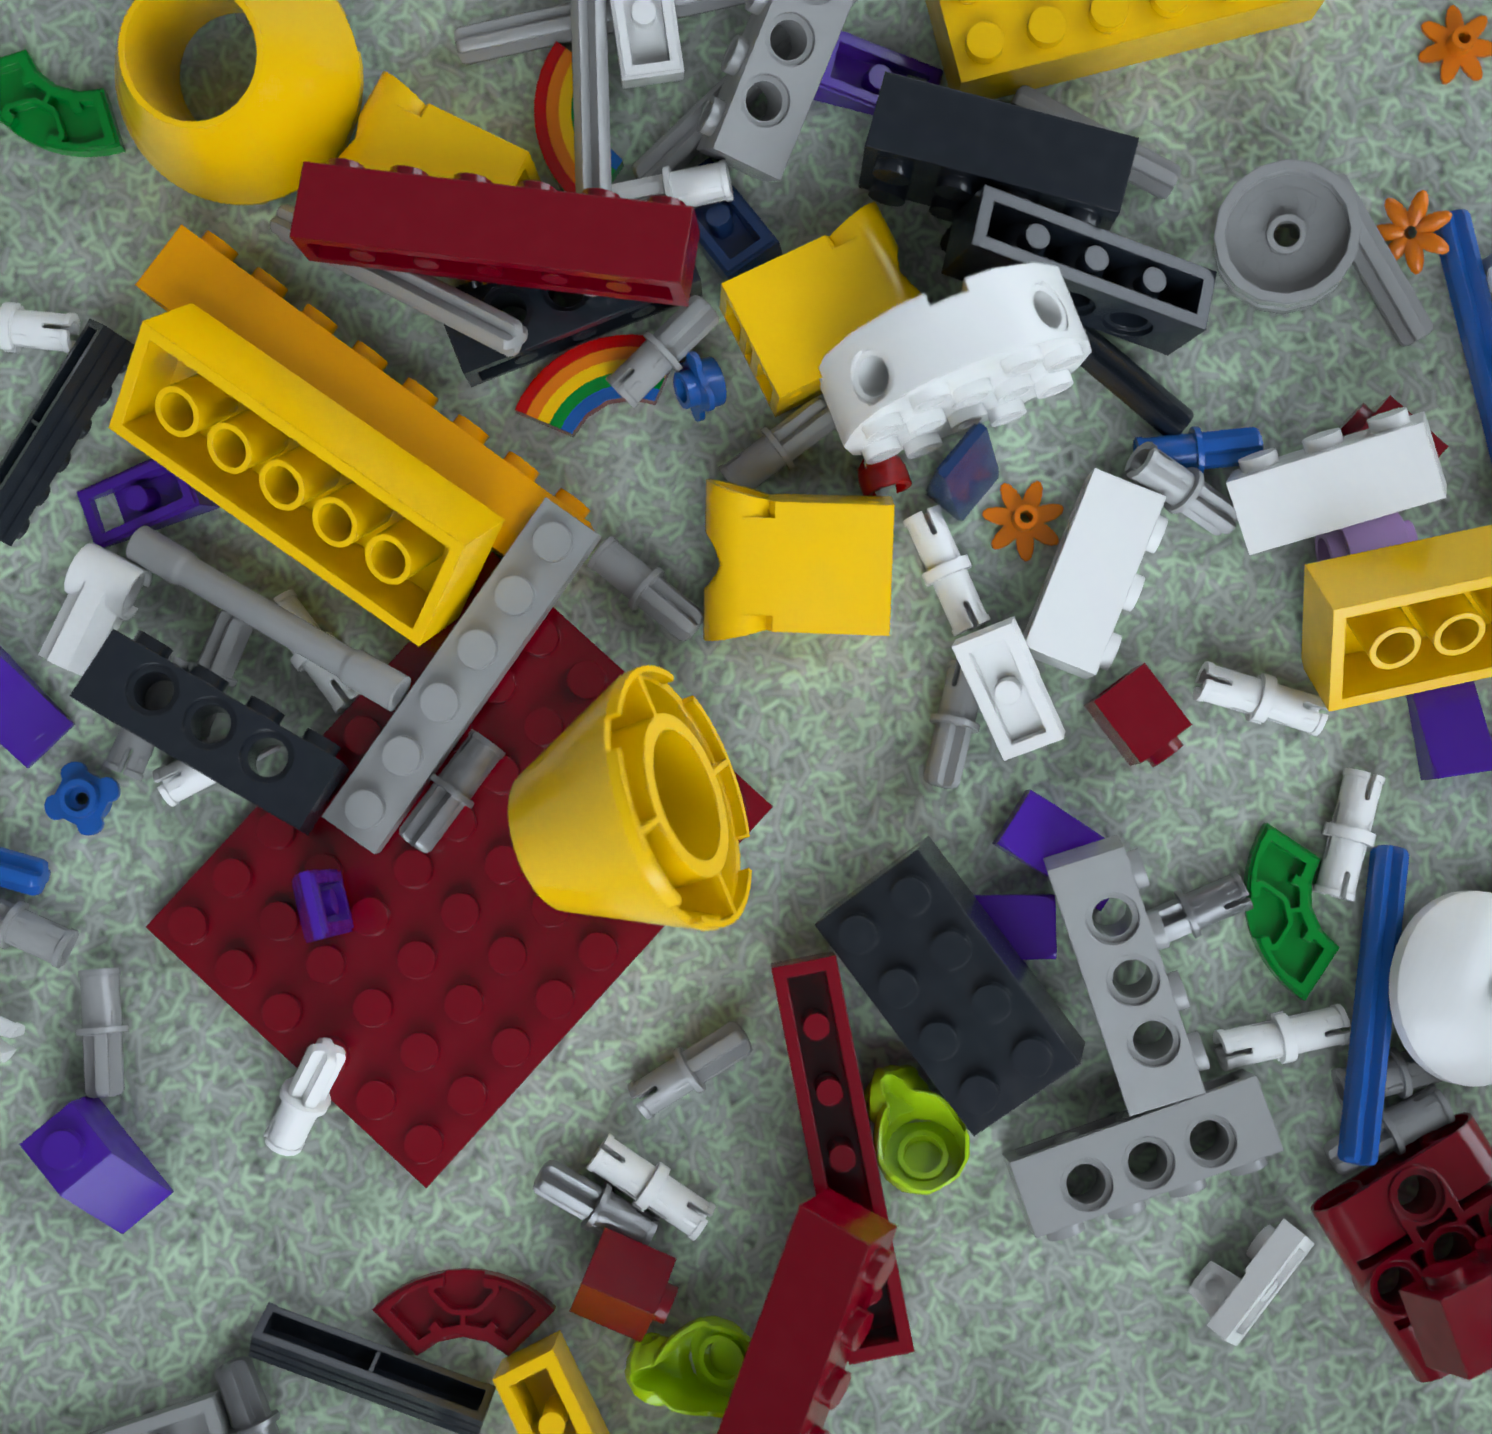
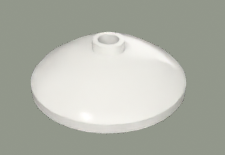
(1445, 988)

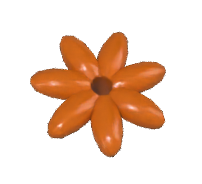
(1456, 45)
(1424, 224)
(1015, 528)

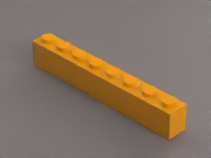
(304, 342)

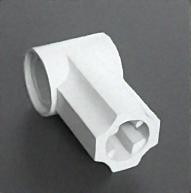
(98, 600)

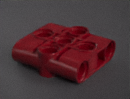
(1379, 1233)

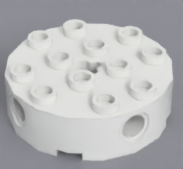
(953, 362)

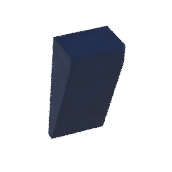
(734, 236)
(965, 473)

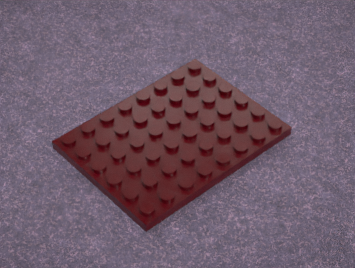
(452, 954)

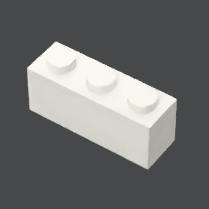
(1336, 480)
(1095, 574)

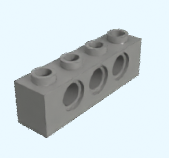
(790, 85)
(1145, 1073)
(1241, 1146)

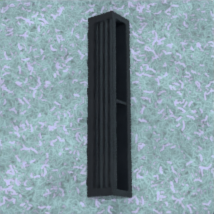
(58, 423)
(371, 1370)

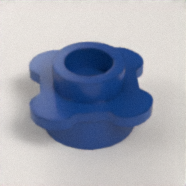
(700, 385)
(100, 794)

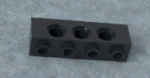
(1110, 278)
(549, 325)
(117, 690)

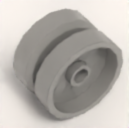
(1316, 211)

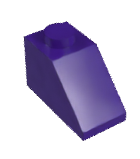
(96, 1164)

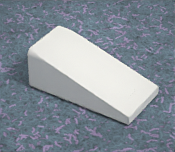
(647, 42)

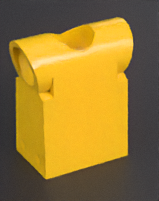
(405, 131)
(810, 301)
(797, 563)

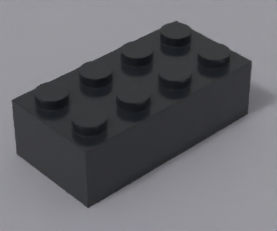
(949, 143)
(952, 986)

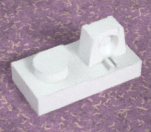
(1008, 688)
(1240, 1302)

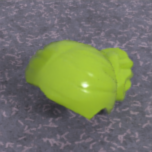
(917, 1154)
(663, 1375)

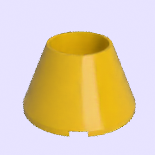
(294, 110)
(635, 812)

